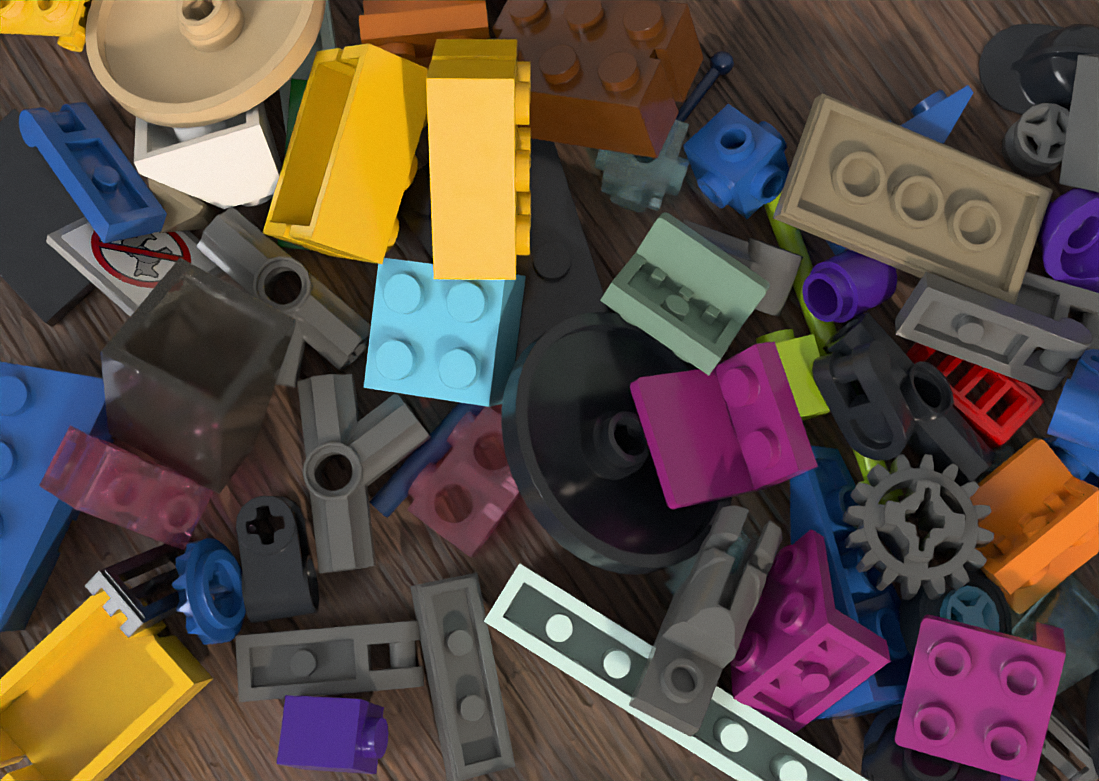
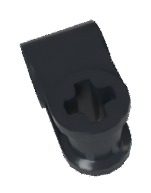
(279, 570)

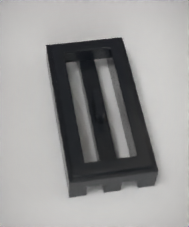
(129, 600)

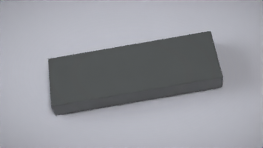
(462, 677)

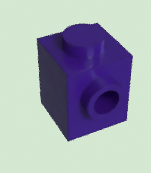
(332, 734)

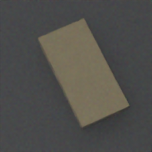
(911, 201)

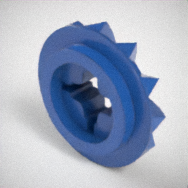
(206, 572)

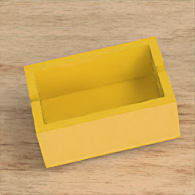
(351, 154)
(479, 158)
(92, 696)

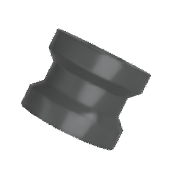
(1048, 127)

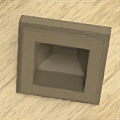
(182, 209)

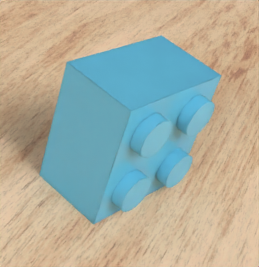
(442, 334)

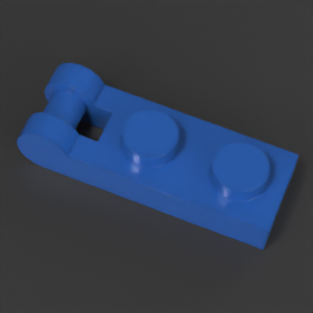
(93, 171)

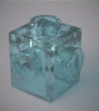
(642, 180)

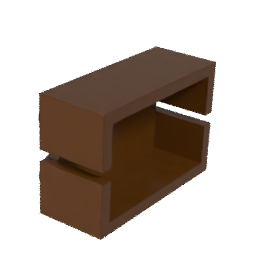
(604, 69)

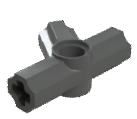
(319, 313)
(372, 447)

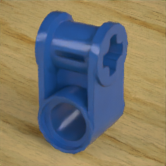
(1078, 406)

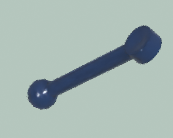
(721, 64)

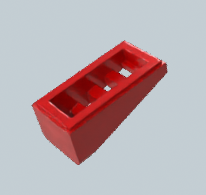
(1018, 394)

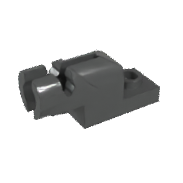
(705, 624)

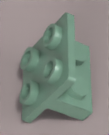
(685, 293)

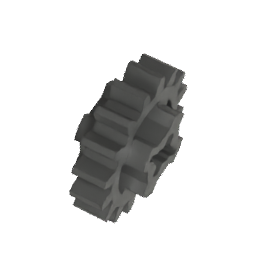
(947, 528)

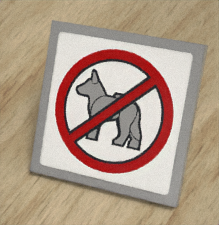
(127, 267)

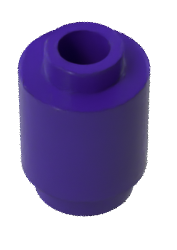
(848, 286)

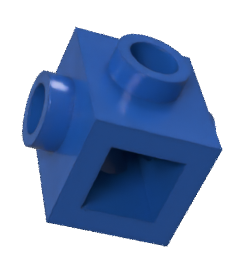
(738, 161)

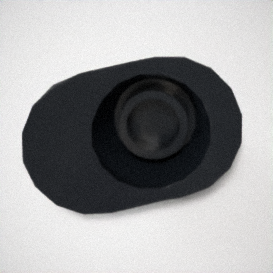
(1035, 64)

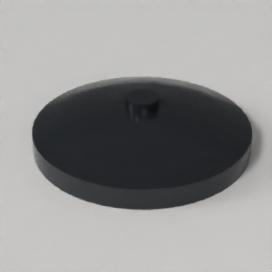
(584, 452)

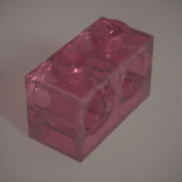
(125, 488)
(492, 490)

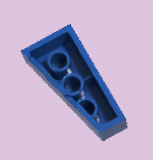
(34, 418)

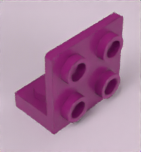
(724, 428)
(797, 646)
(981, 695)

